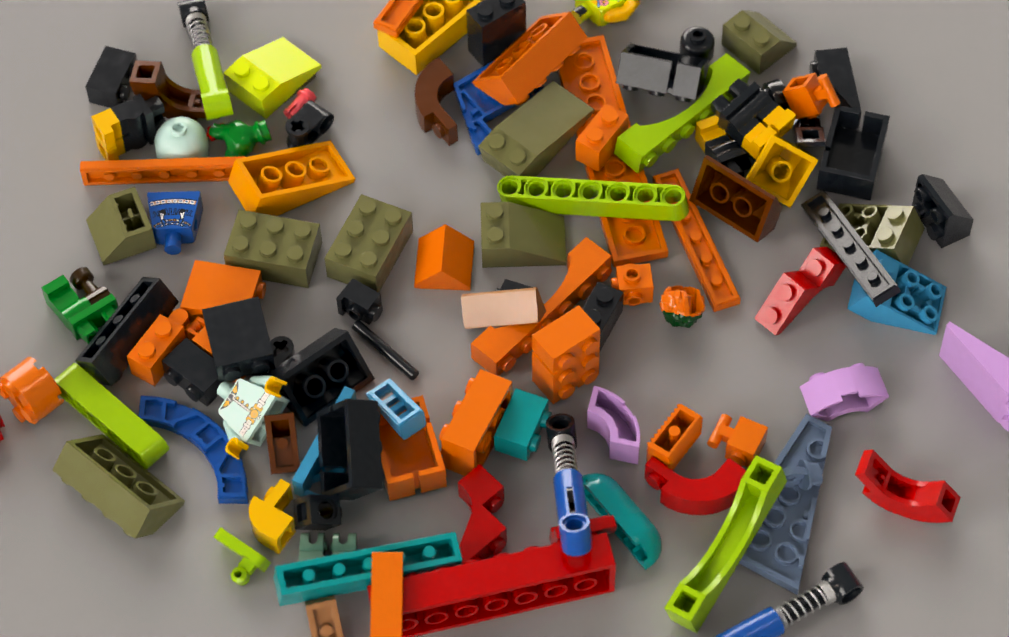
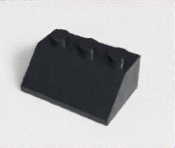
(320, 374)

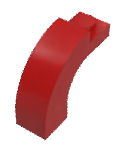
(695, 496)
(904, 496)

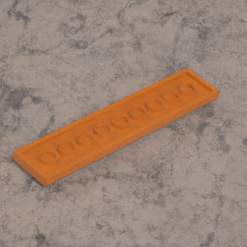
(593, 80)

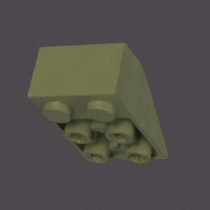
(885, 228)

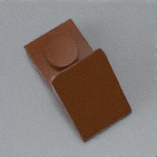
(282, 442)

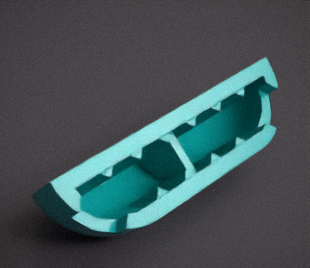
(632, 524)

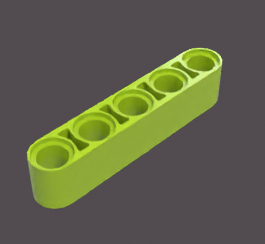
(111, 416)

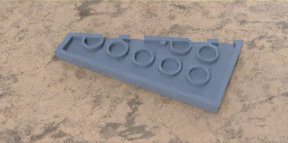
(783, 537)

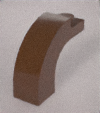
(150, 79)

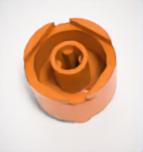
(30, 391)

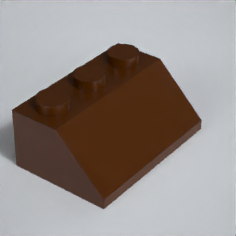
(735, 200)

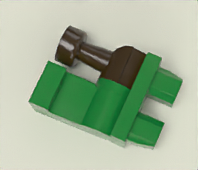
(84, 314)

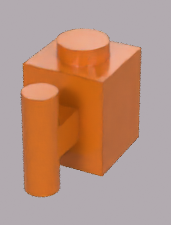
(810, 94)
(742, 442)

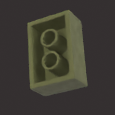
(369, 243)
(276, 246)

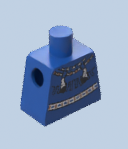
(175, 218)

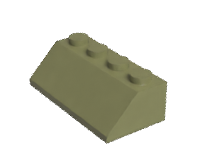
(117, 485)

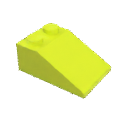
(269, 75)

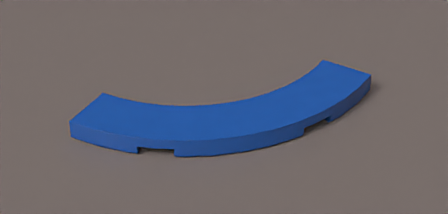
(206, 436)

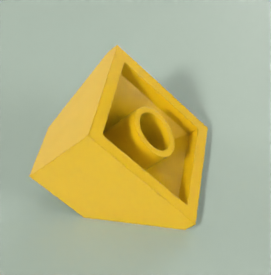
(782, 169)

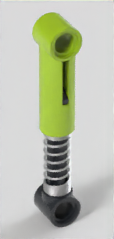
(205, 60)

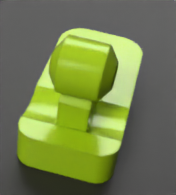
(250, 558)

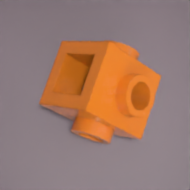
(635, 282)

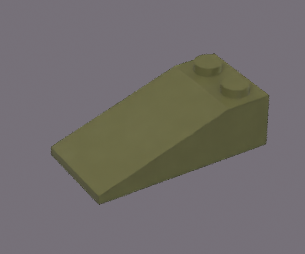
(535, 132)

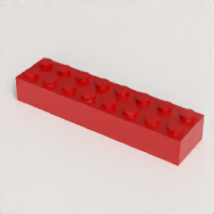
(504, 586)

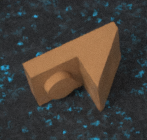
(324, 617)

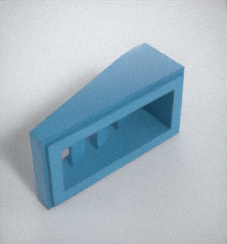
(406, 423)

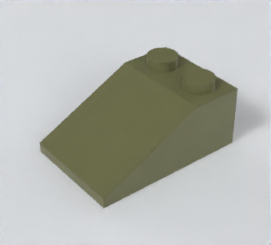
(521, 236)

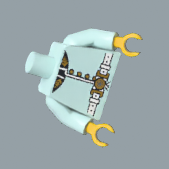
(245, 409)

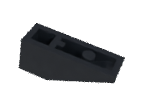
(839, 70)

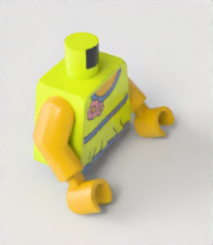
(604, 11)

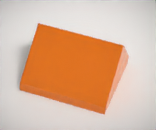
(444, 260)

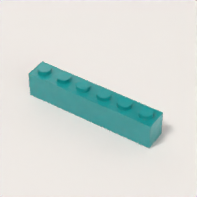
(352, 570)

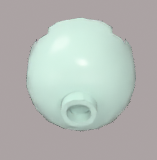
(181, 139)

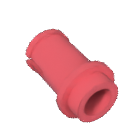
(302, 97)

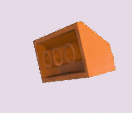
(531, 58)

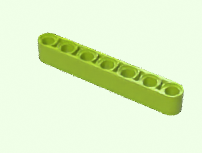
(606, 194)

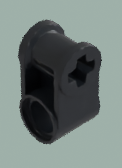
(308, 125)

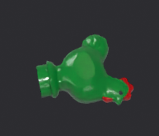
(239, 136)

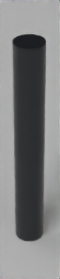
(385, 350)

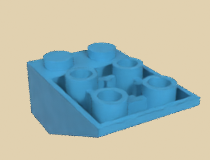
(914, 308)

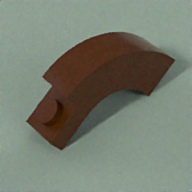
(430, 89)

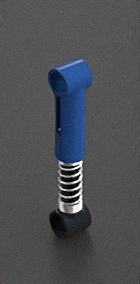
(568, 486)
(837, 585)

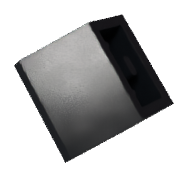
(940, 211)

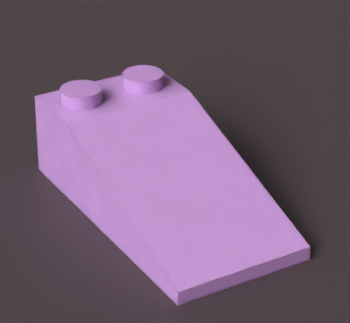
(979, 369)

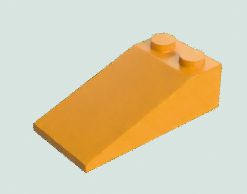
(288, 177)

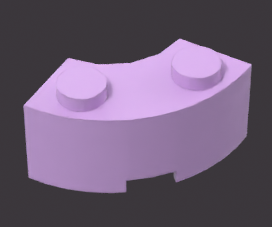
(844, 391)
(615, 423)

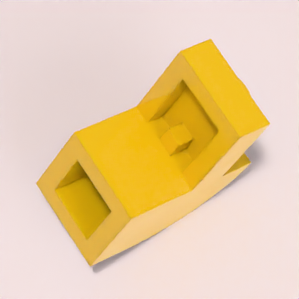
(267, 519)

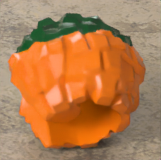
(682, 305)

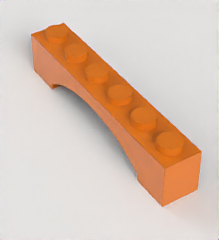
(501, 347)

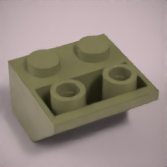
(121, 227)

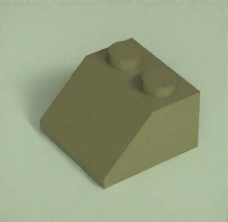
(755, 40)

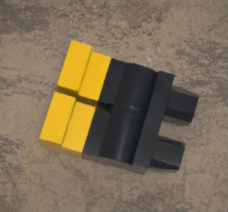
(751, 116)
(128, 126)
(721, 146)

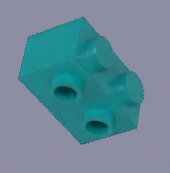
(522, 424)

